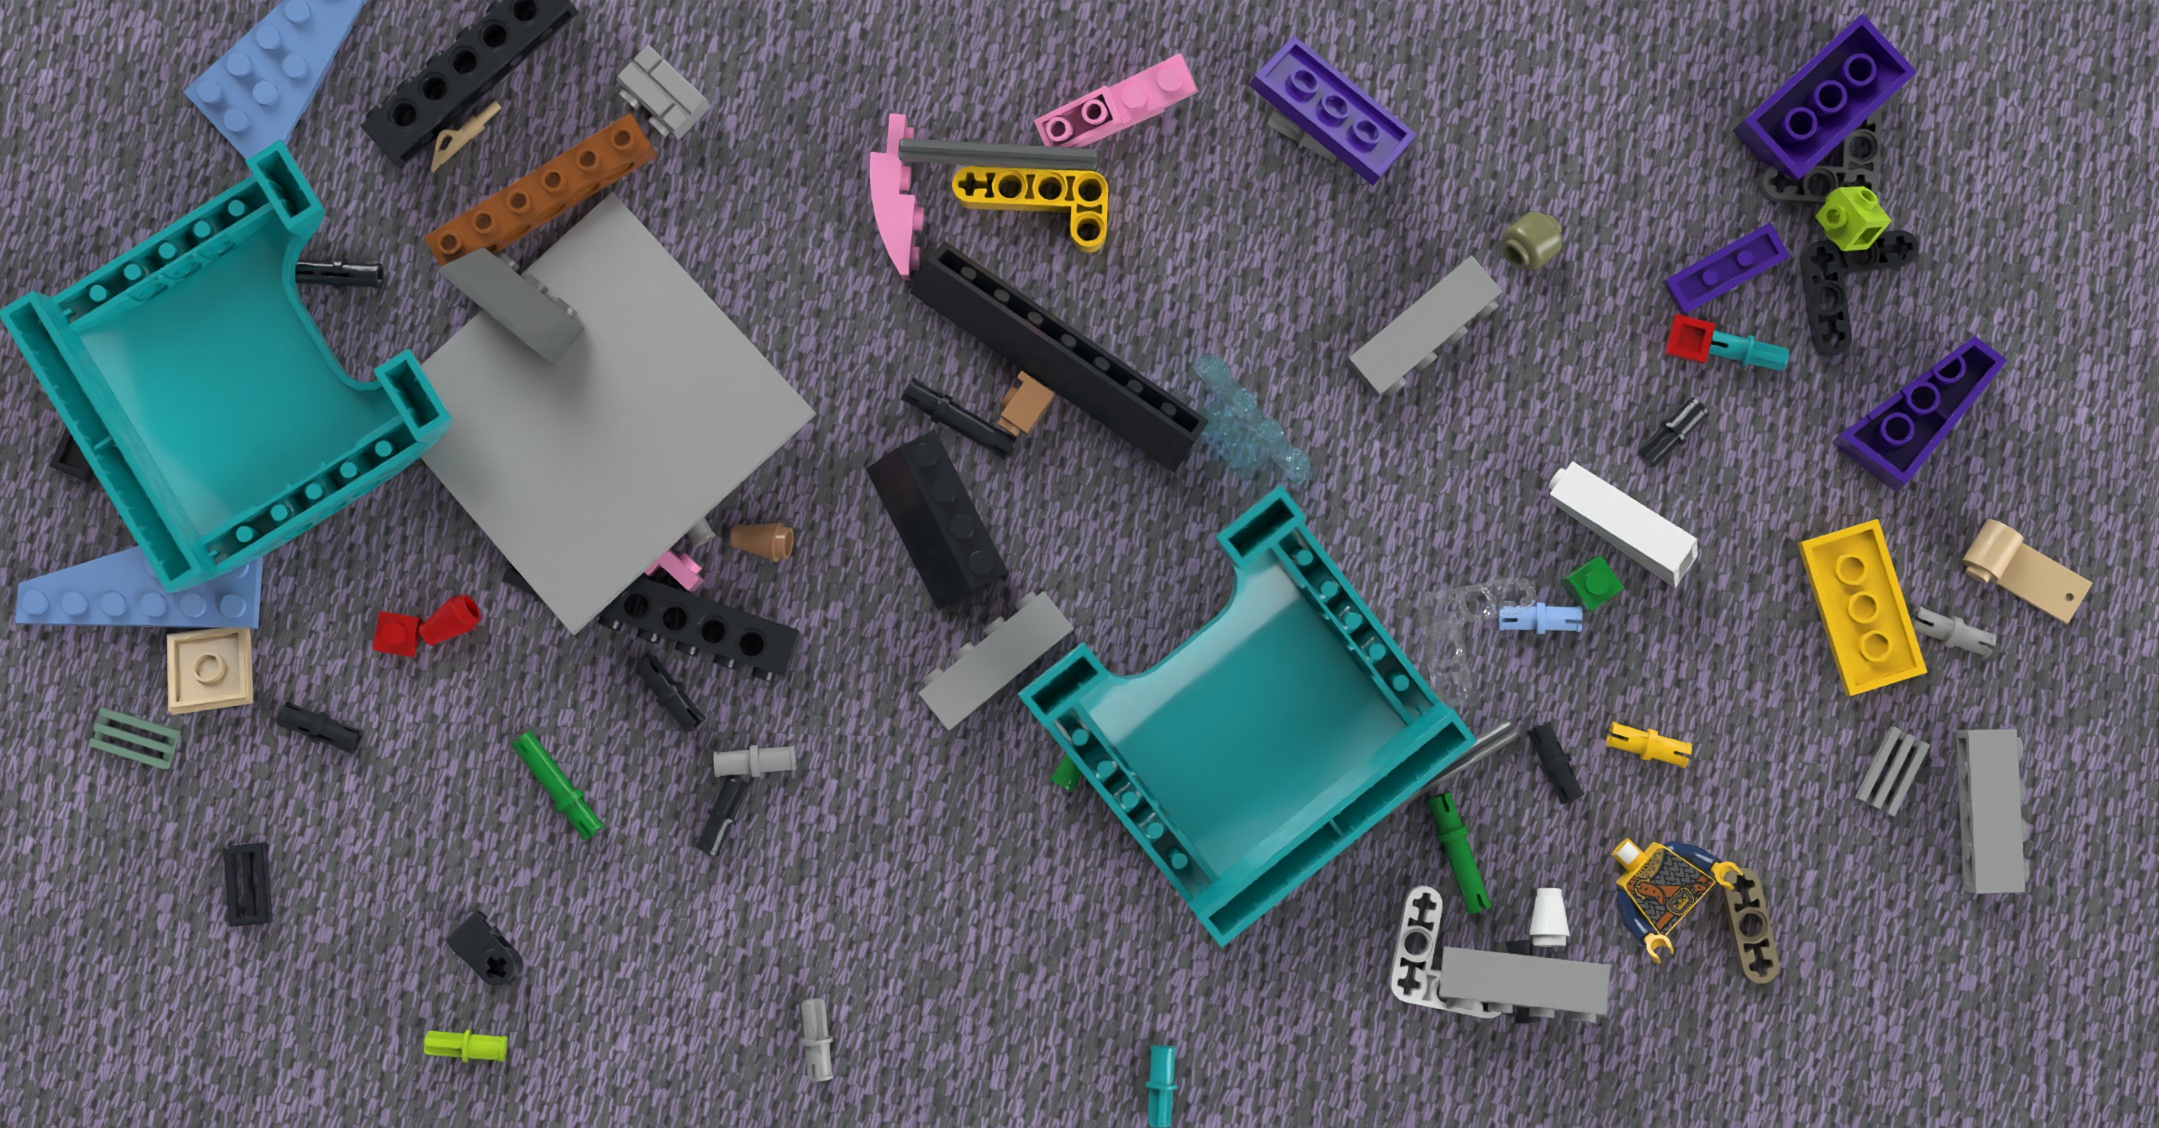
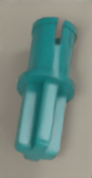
(1749, 351)
(1161, 1085)

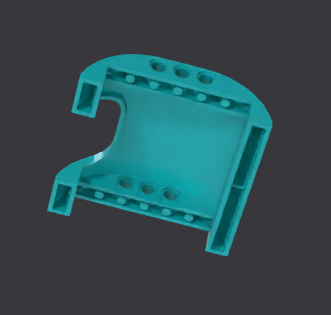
(215, 389)
(1258, 733)

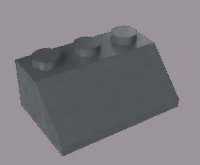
(515, 302)

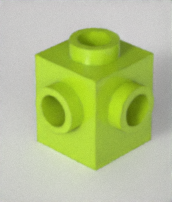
(1852, 218)

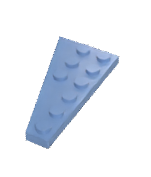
(273, 72)
(128, 593)

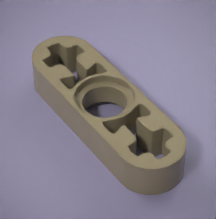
(1747, 956)

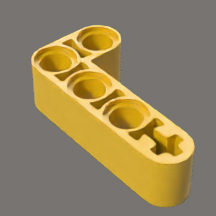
(1030, 199)

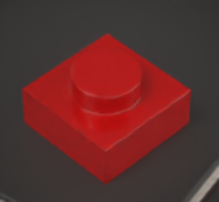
(1689, 339)
(397, 634)

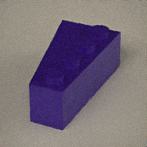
(1917, 418)

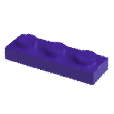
(1726, 268)

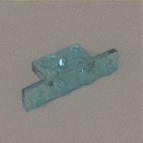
(1242, 429)

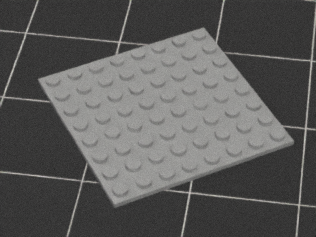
(622, 440)

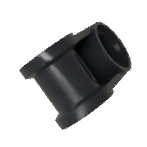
(481, 947)

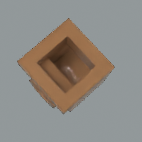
(1024, 406)

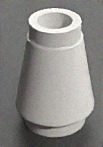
(1549, 919)

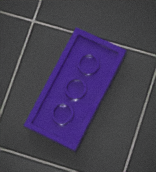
(1332, 110)

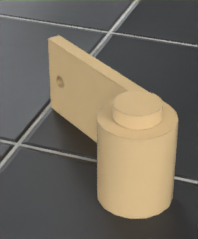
(2026, 573)

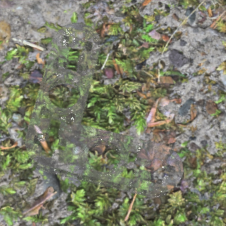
(1450, 628)

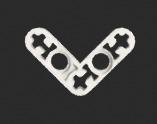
(1428, 978)

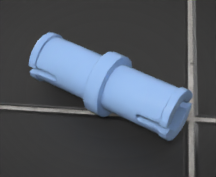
(1543, 618)

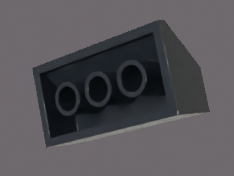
(936, 520)

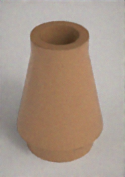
(766, 540)

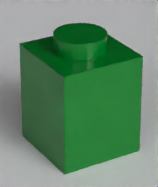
(1591, 584)

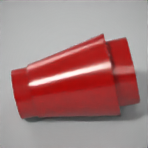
(451, 619)

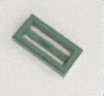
(102, 728)

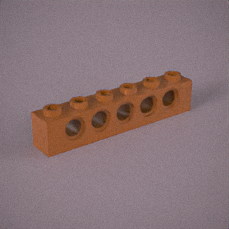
(545, 192)

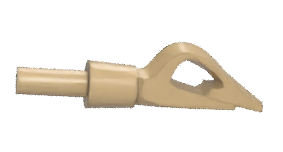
(460, 137)

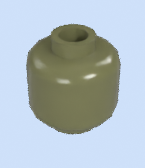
(1532, 241)

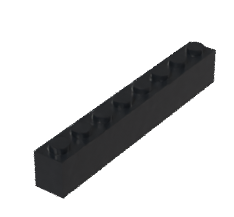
(1058, 356)

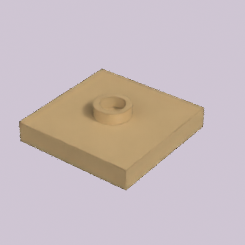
(209, 669)

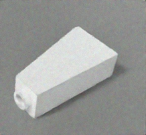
(1624, 523)

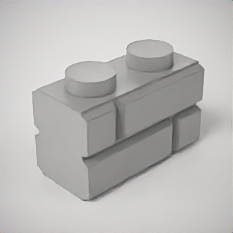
(662, 92)

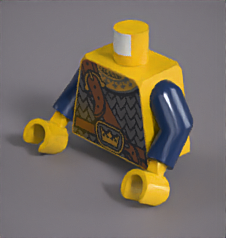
(1663, 887)

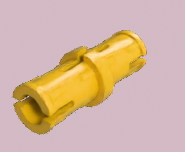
(1649, 744)

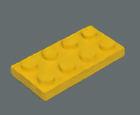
(1862, 607)

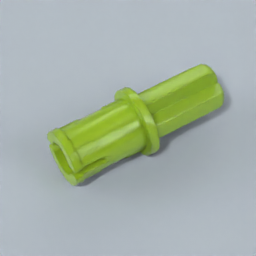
(465, 1045)

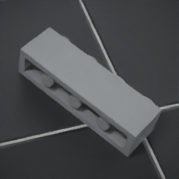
(1425, 326)
(996, 660)
(1991, 811)
(1524, 981)

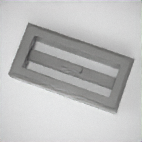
(1906, 779)

